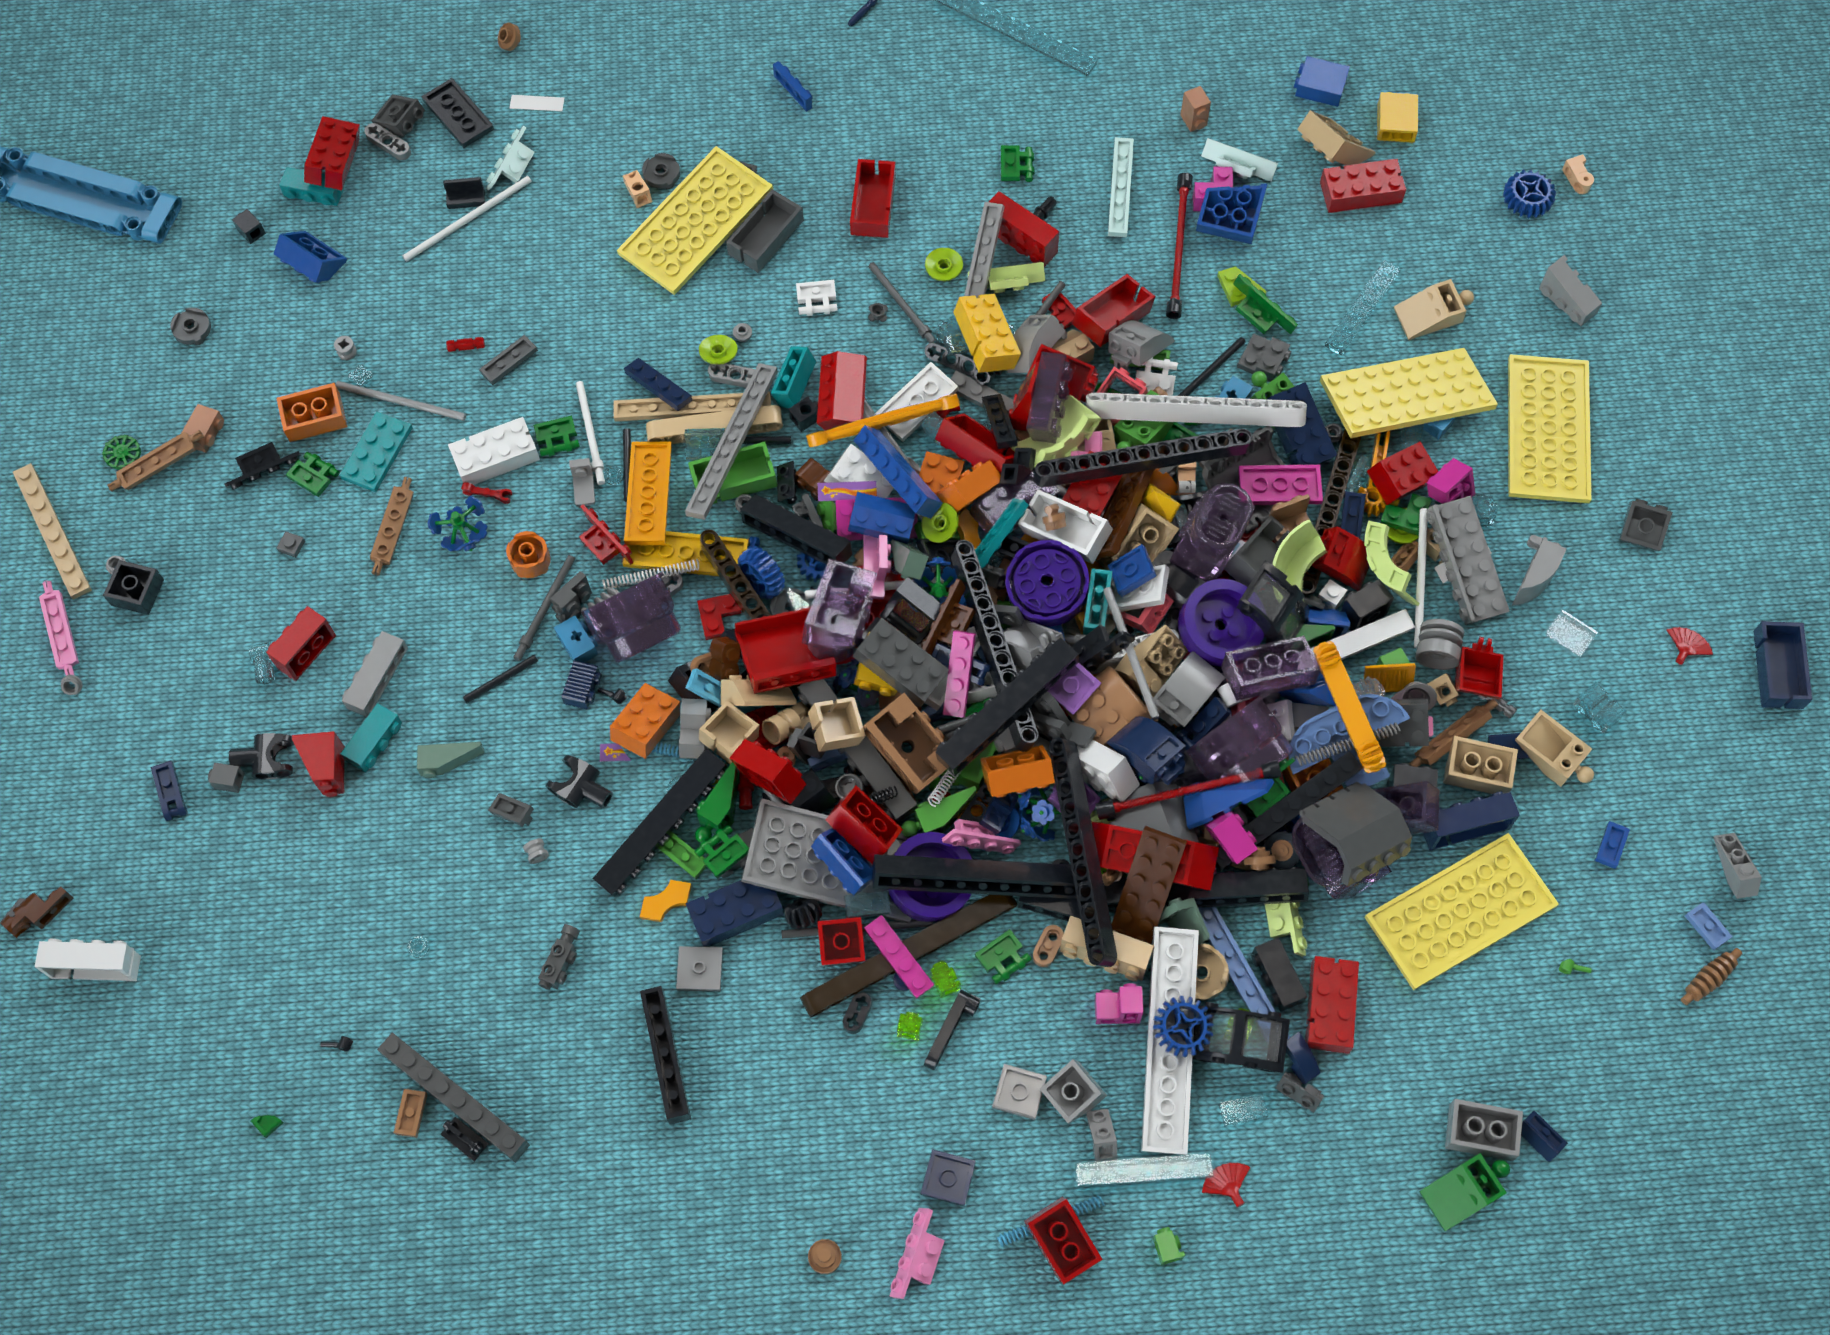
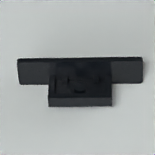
(259, 461)
(1098, 647)

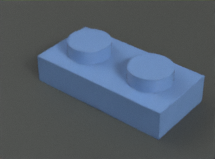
(1708, 926)

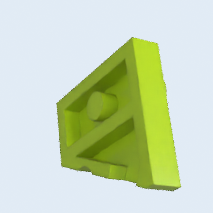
(1232, 293)

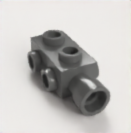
(560, 960)

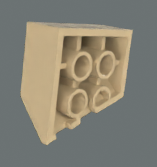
(1333, 140)

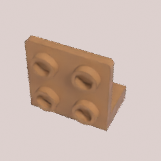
(1290, 513)

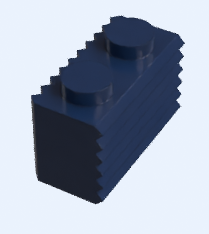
(581, 685)

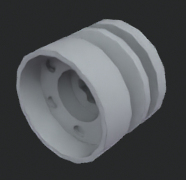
(1439, 644)

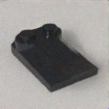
(1180, 581)

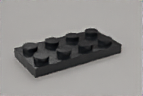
(457, 113)

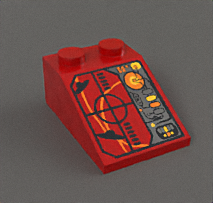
(1022, 401)

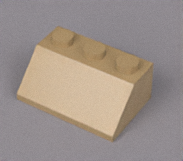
(1076, 346)
(1147, 529)
(740, 693)
(1480, 766)

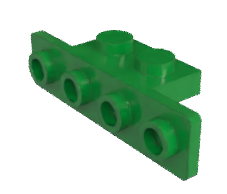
(1260, 309)
(1274, 795)

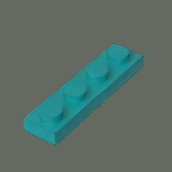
(1000, 530)

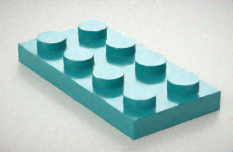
(376, 451)

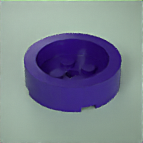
(1214, 602)
(1052, 603)
(929, 905)

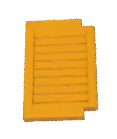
(1392, 676)

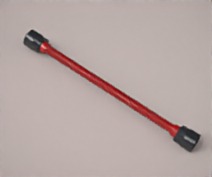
(1174, 305)
(1108, 808)

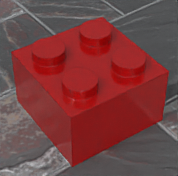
(841, 941)

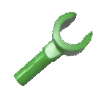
(934, 783)
(1568, 965)

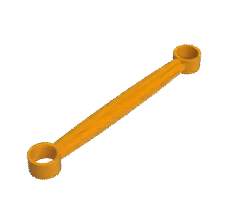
(888, 418)

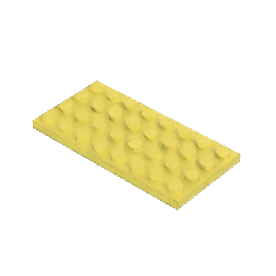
(695, 220)
(1407, 392)
(1549, 429)
(1461, 911)

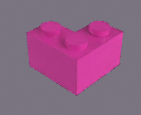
(1220, 178)
(1452, 482)
(1232, 837)
(1119, 1006)

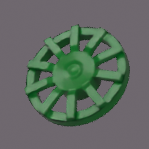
(121, 451)

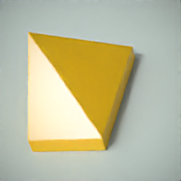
(1160, 502)

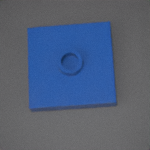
(1132, 570)

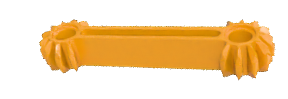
(1379, 453)
(1349, 707)

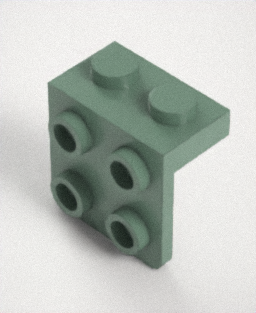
(1185, 915)

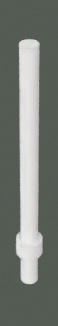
(597, 464)

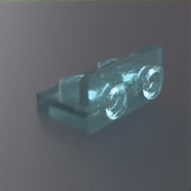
(702, 442)

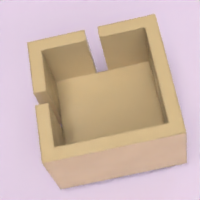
(838, 727)
(727, 730)

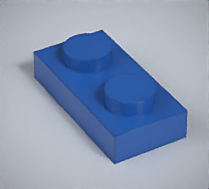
(1612, 844)

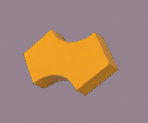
(968, 528)
(674, 895)

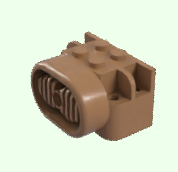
(1110, 707)
(901, 724)

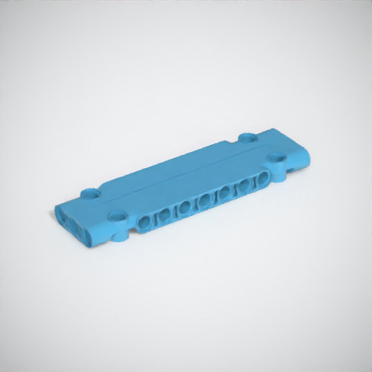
(86, 196)

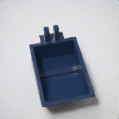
(1150, 749)

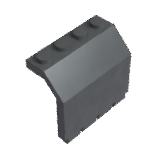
(1226, 469)
(1163, 815)
(1362, 827)

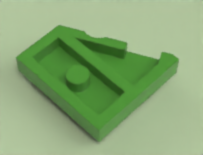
(827, 512)

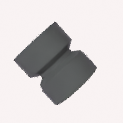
(846, 783)

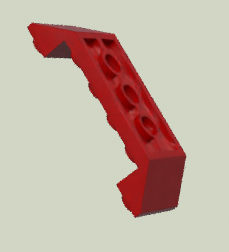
(1119, 844)

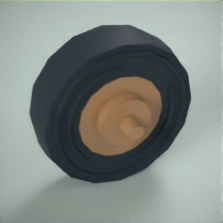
(1281, 846)

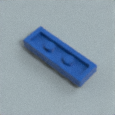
(793, 86)

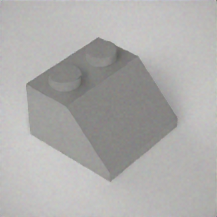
(1073, 1091)

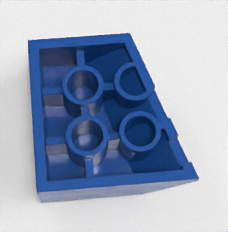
(1231, 212)
(1312, 694)

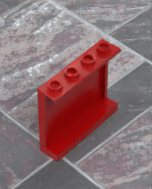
(776, 654)

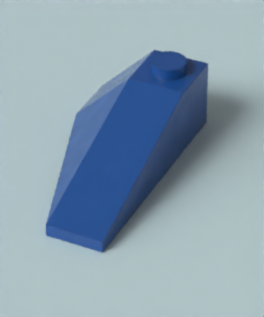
(1207, 803)

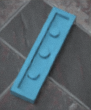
(710, 689)

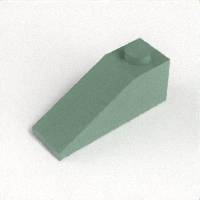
(908, 560)
(442, 758)

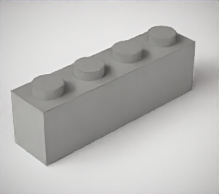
(374, 674)

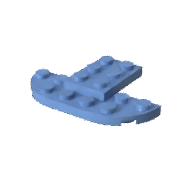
(1330, 728)

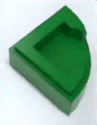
(266, 1124)

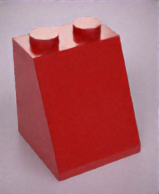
(323, 760)

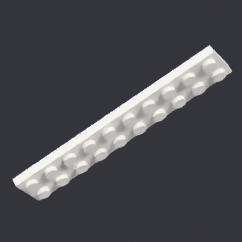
(1167, 1075)

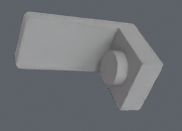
(582, 481)
(1103, 1135)

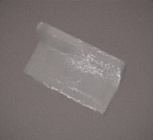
(1571, 633)

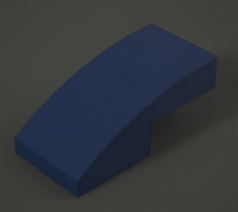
(998, 811)
(1304, 1061)

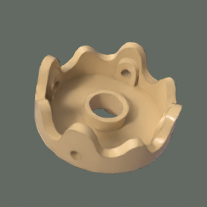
(1217, 973)

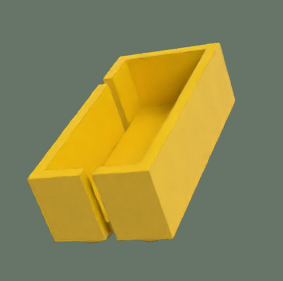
(984, 323)

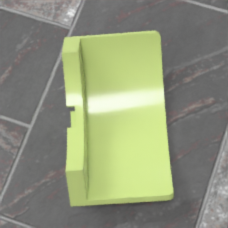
(1076, 426)
(1299, 552)
(1381, 563)

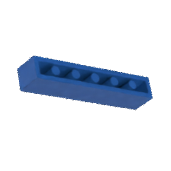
(898, 472)

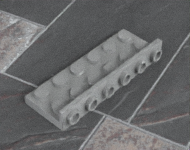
(1467, 560)

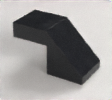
(1021, 467)

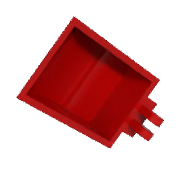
(1084, 375)
(1344, 557)
(1480, 670)

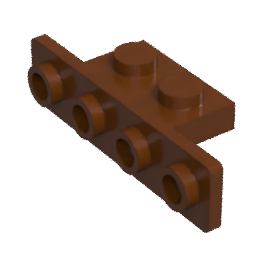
(951, 618)

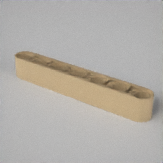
(673, 429)

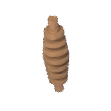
(1711, 976)

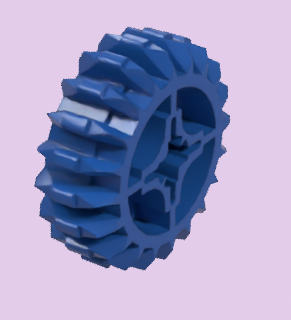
(1529, 193)
(761, 572)
(1186, 1036)

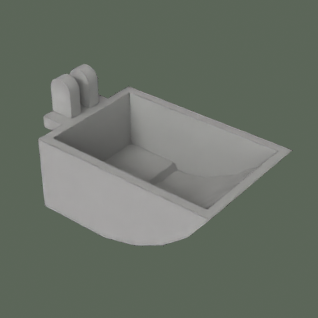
(1033, 333)
(1136, 343)
(1541, 568)
(1029, 641)
(1187, 690)

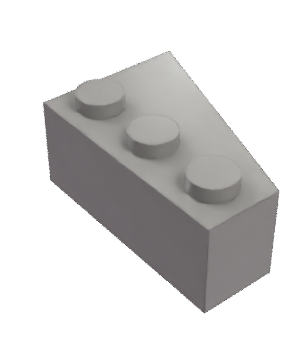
(1569, 293)

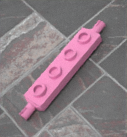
(58, 629)

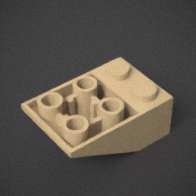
(1157, 657)

